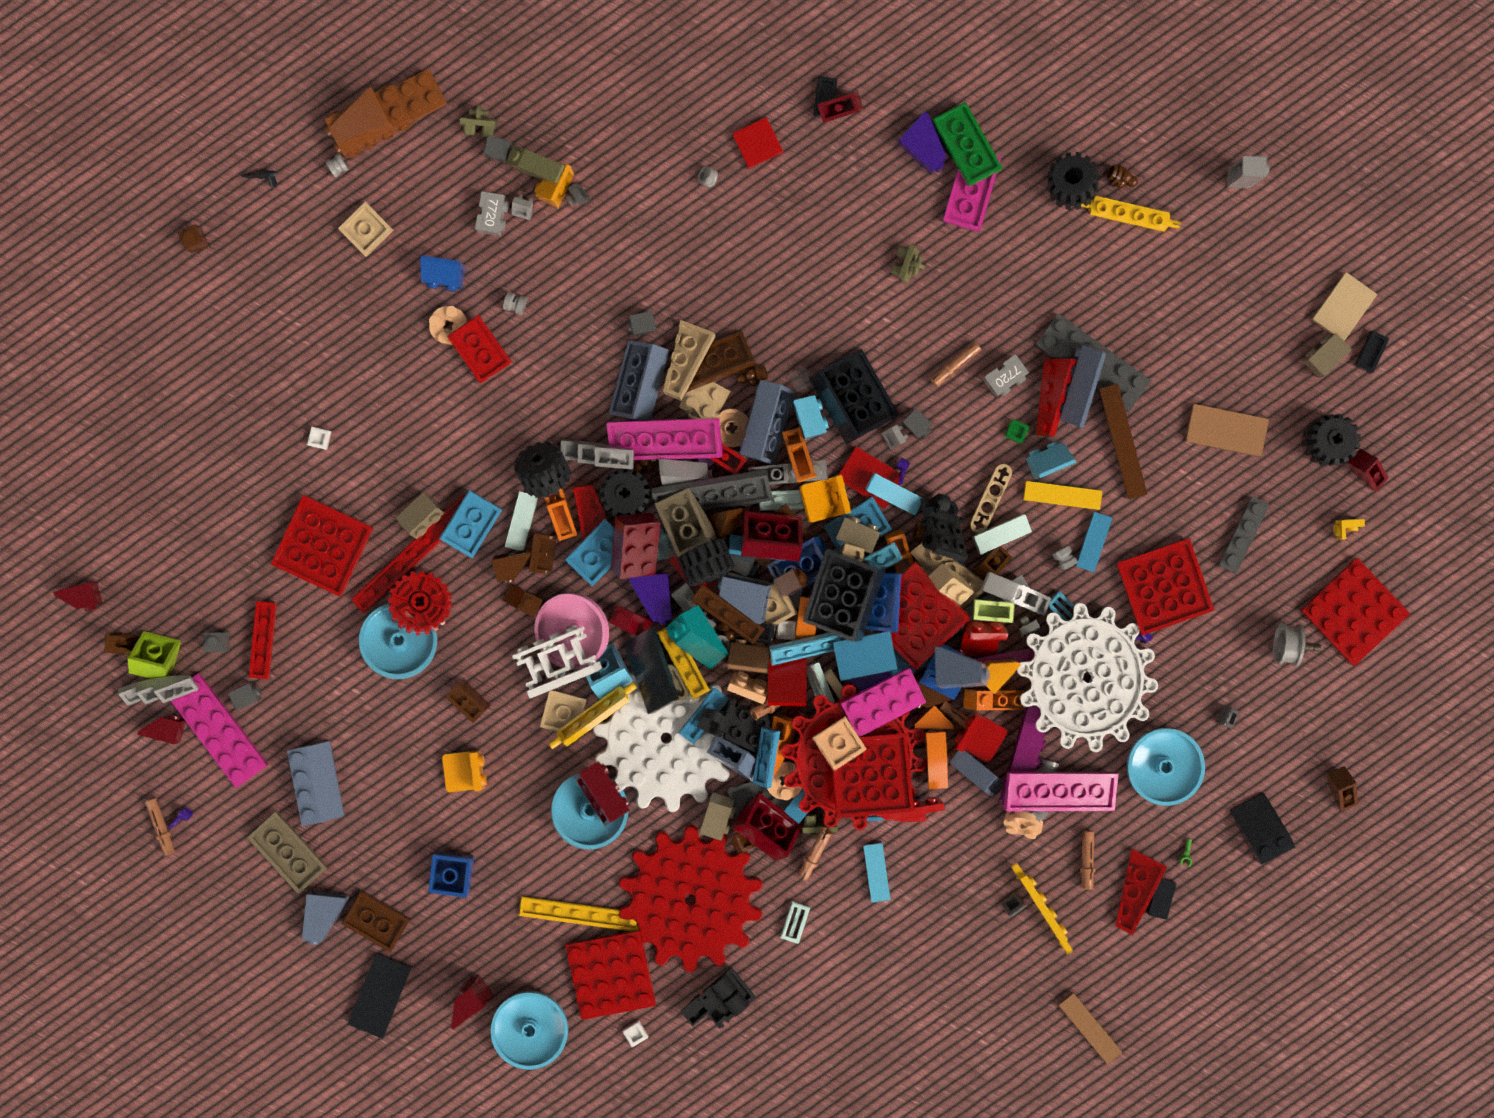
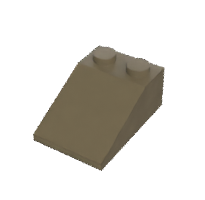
(685, 521)

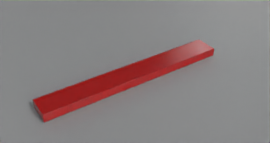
(404, 561)

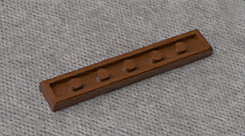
(1123, 441)

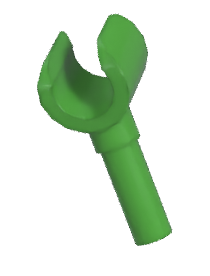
(1186, 854)

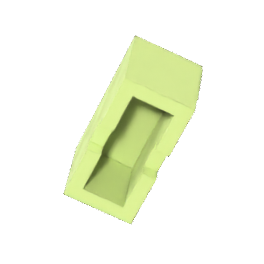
(992, 611)

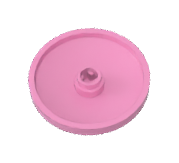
(567, 611)

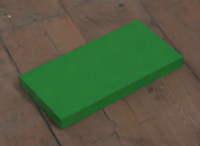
(967, 144)

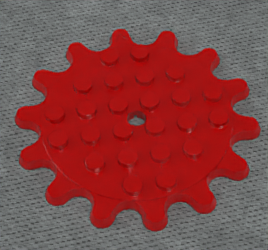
(814, 771)
(698, 870)

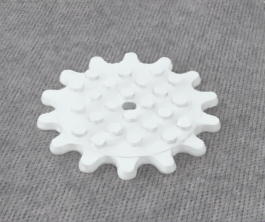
(1115, 682)
(650, 764)

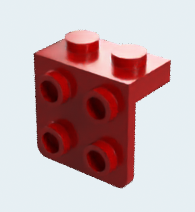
(982, 637)
(980, 737)

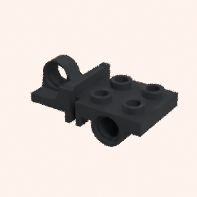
(942, 528)
(735, 725)
(722, 1000)

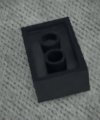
(1262, 829)

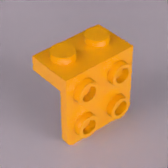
(825, 499)
(464, 771)

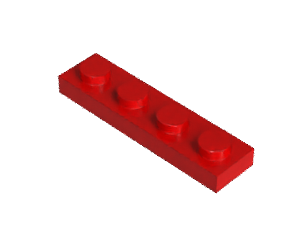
(262, 640)

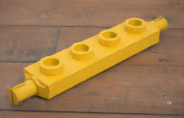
(1131, 214)
(592, 716)
(1048, 913)

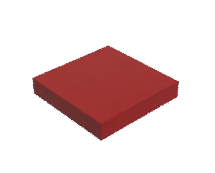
(757, 143)

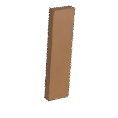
(1090, 1028)

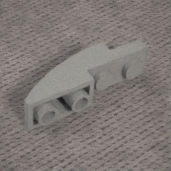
(784, 472)
(1016, 593)

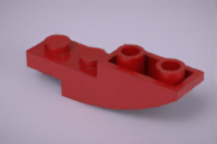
(930, 805)

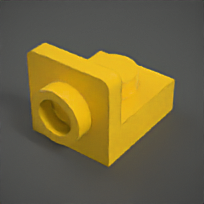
(1341, 526)

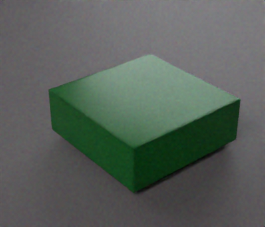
(1016, 431)

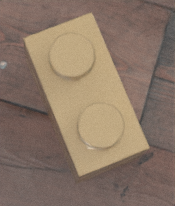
(951, 584)

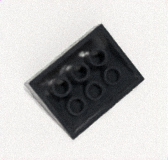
(853, 396)
(844, 595)

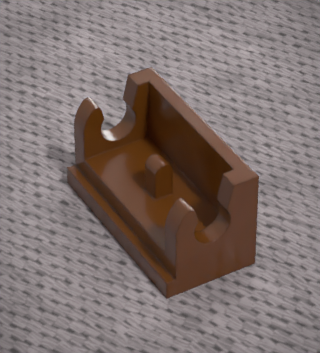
(542, 553)
(118, 643)
(468, 701)

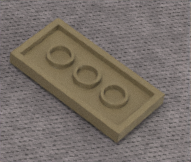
(287, 852)

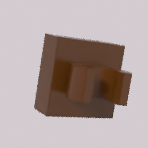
(741, 844)

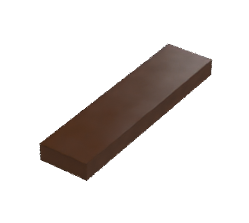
(727, 614)

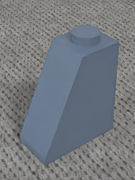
(746, 595)
(958, 671)
(733, 757)
(976, 772)
(320, 914)

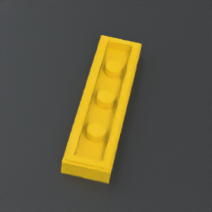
(1062, 495)
(685, 666)

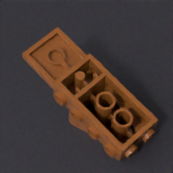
(383, 113)

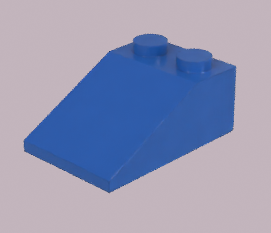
(809, 561)

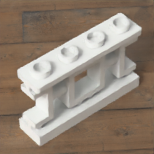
(562, 675)

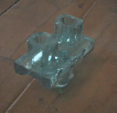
(665, 547)

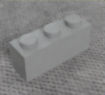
(1247, 172)

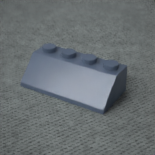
(639, 381)
(1082, 385)
(767, 422)
(315, 783)

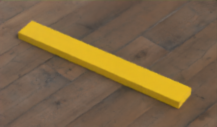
(574, 913)

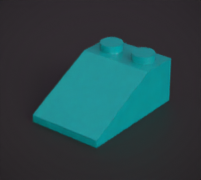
(697, 637)

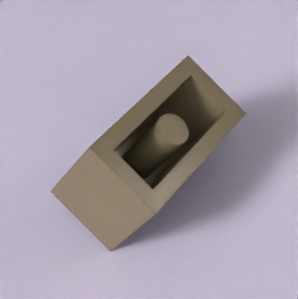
(1326, 355)
(420, 515)
(858, 534)
(717, 816)

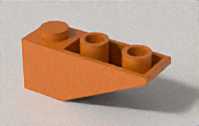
(986, 700)

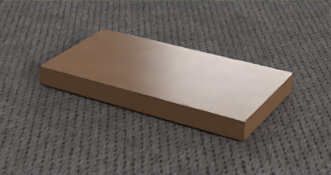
(1226, 430)

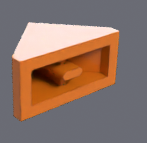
(932, 719)

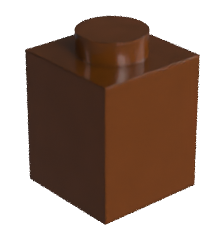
(193, 238)
(791, 582)

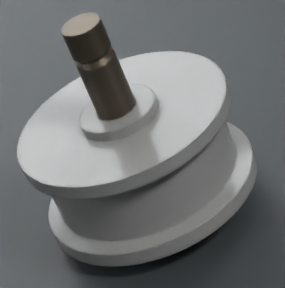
(1290, 644)

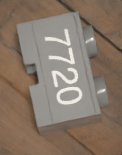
(492, 216)
(1012, 372)

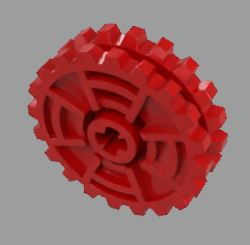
(415, 588)

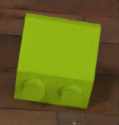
(153, 656)

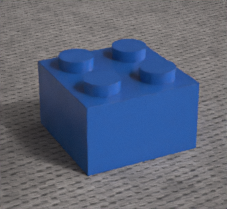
(451, 874)

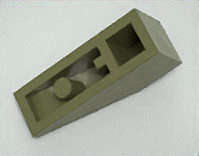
(534, 164)

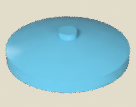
(392, 650)
(1165, 766)
(578, 821)
(529, 1030)

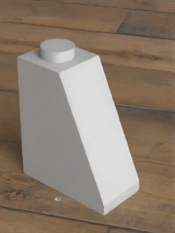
(678, 472)

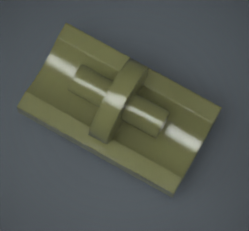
(469, 122)
(911, 264)
(814, 827)

